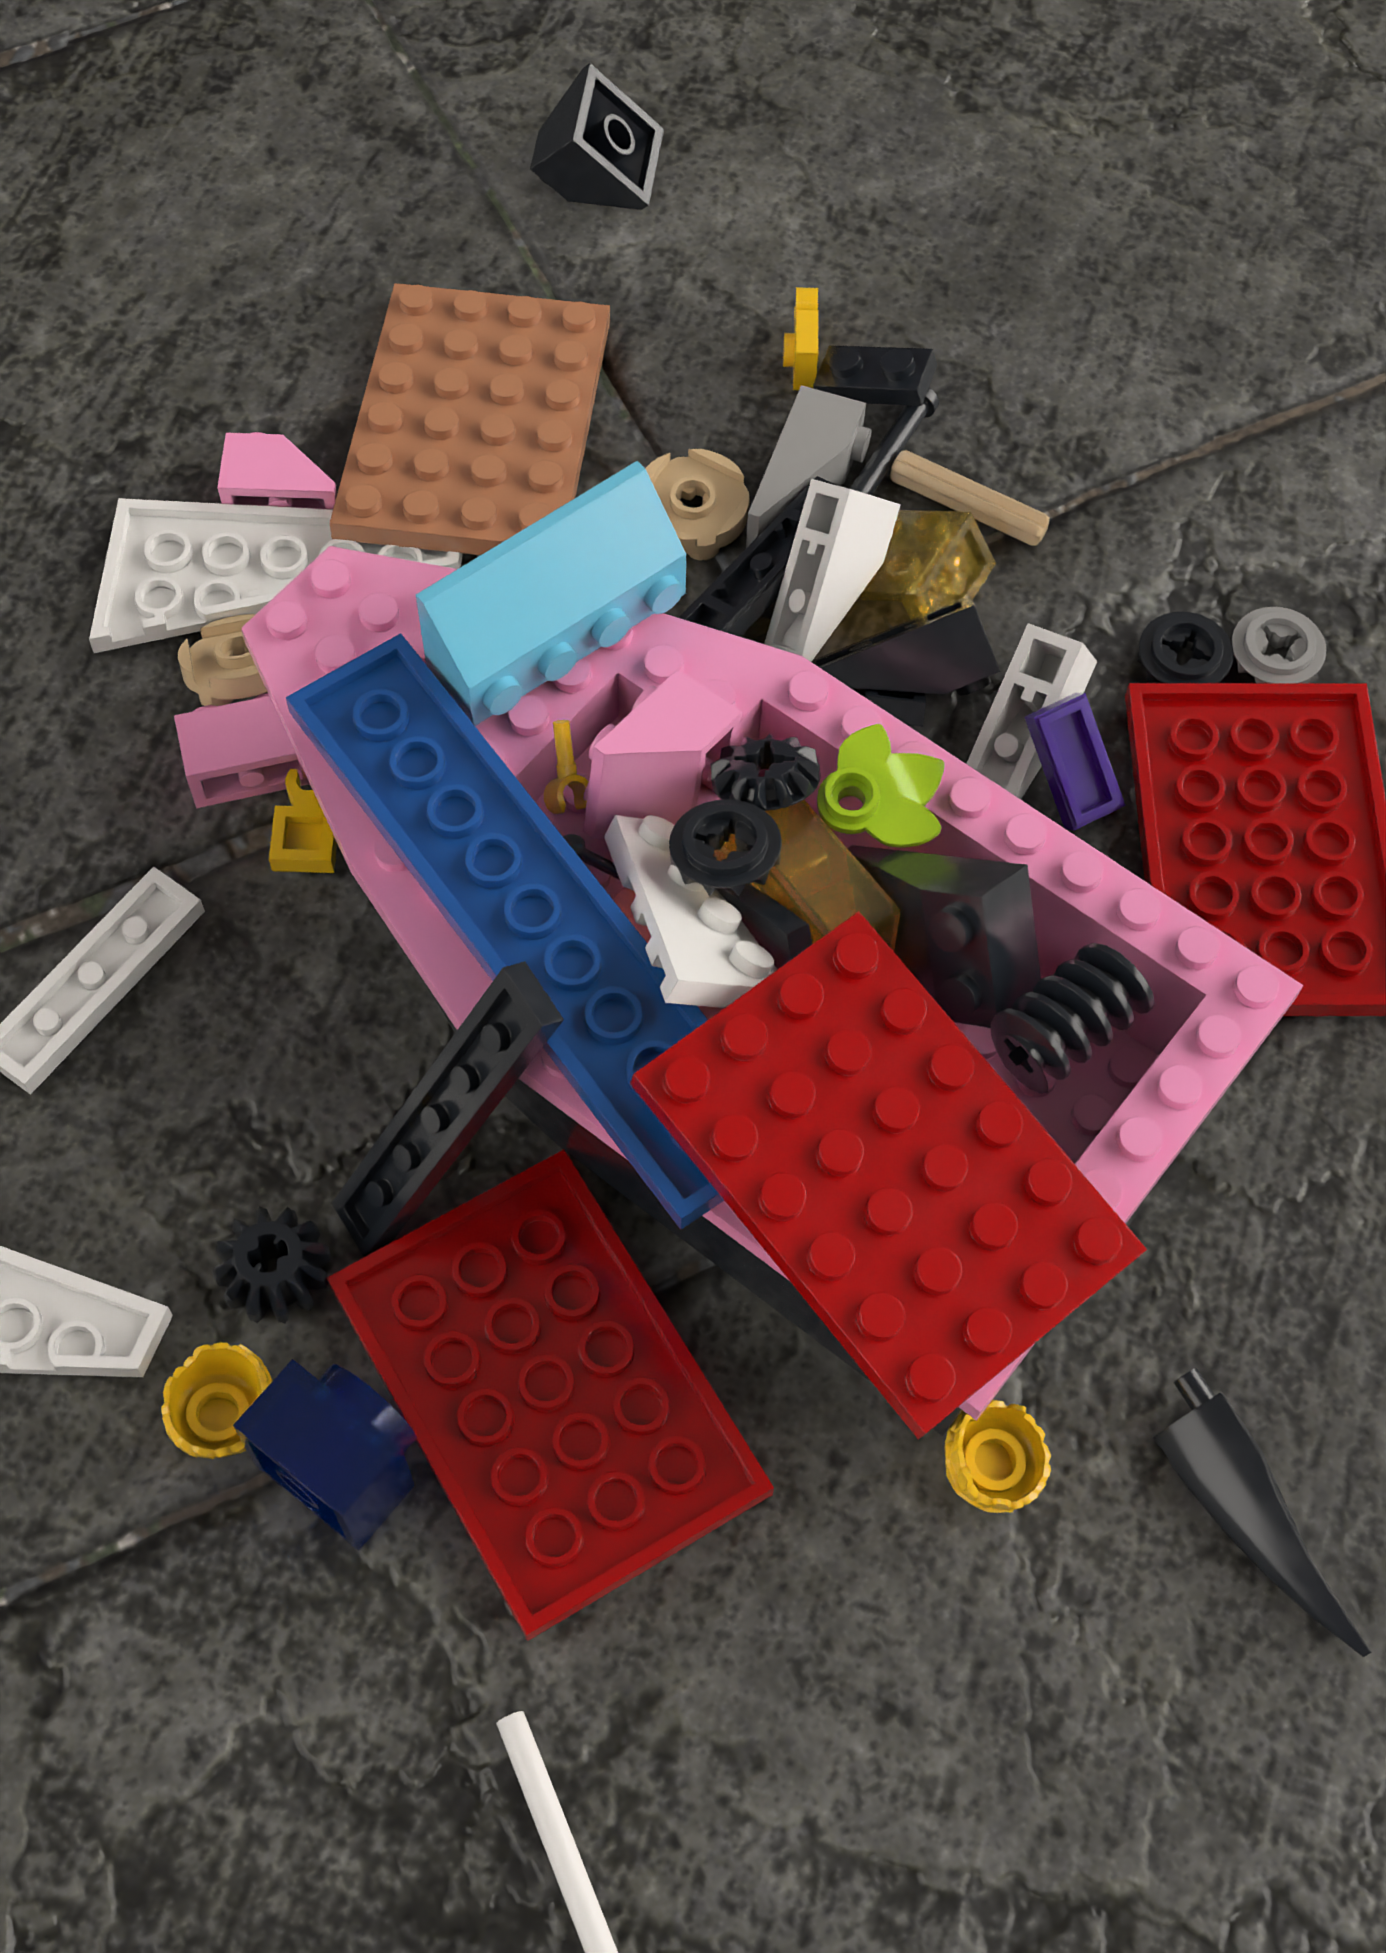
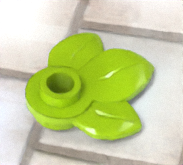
(888, 785)

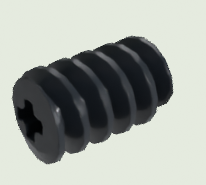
(1069, 1013)

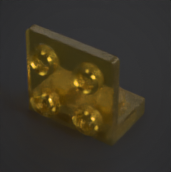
(931, 561)

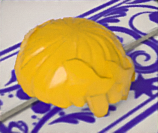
(210, 1397)
(998, 1458)

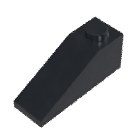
(923, 655)

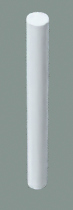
(555, 1835)

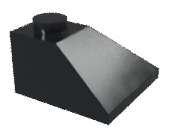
(598, 145)

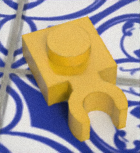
(801, 347)
(301, 833)

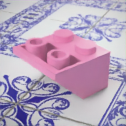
(659, 754)

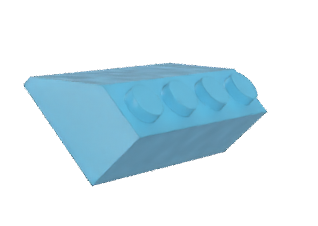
(552, 594)

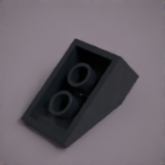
(961, 928)

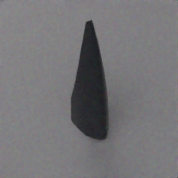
(1238, 1490)

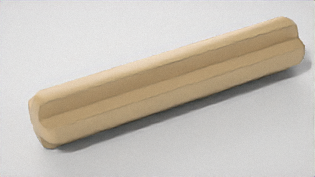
(969, 496)

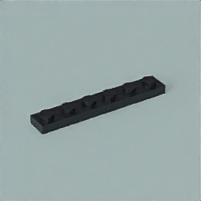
(447, 1107)

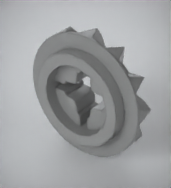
(1279, 628)

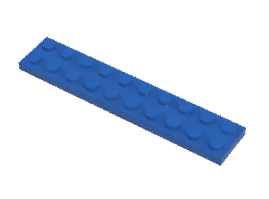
(509, 891)

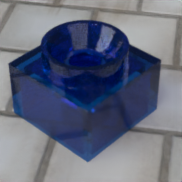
(331, 1447)

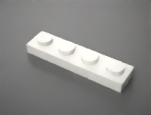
(94, 978)

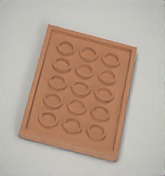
(470, 418)

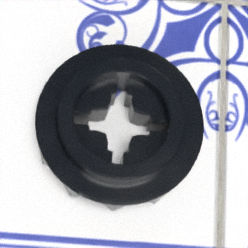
(1170, 633)
(790, 777)
(708, 828)

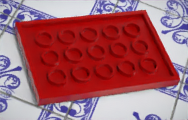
(1270, 826)
(887, 1171)
(549, 1392)

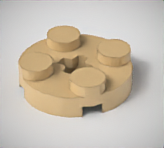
(724, 500)
(220, 663)

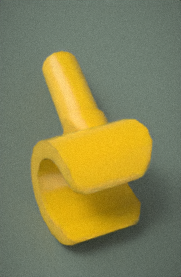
(566, 772)

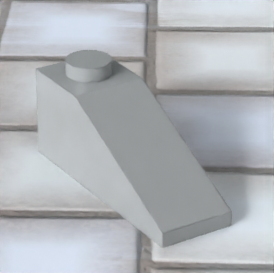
(817, 440)

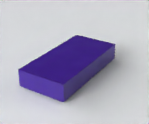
(1074, 761)

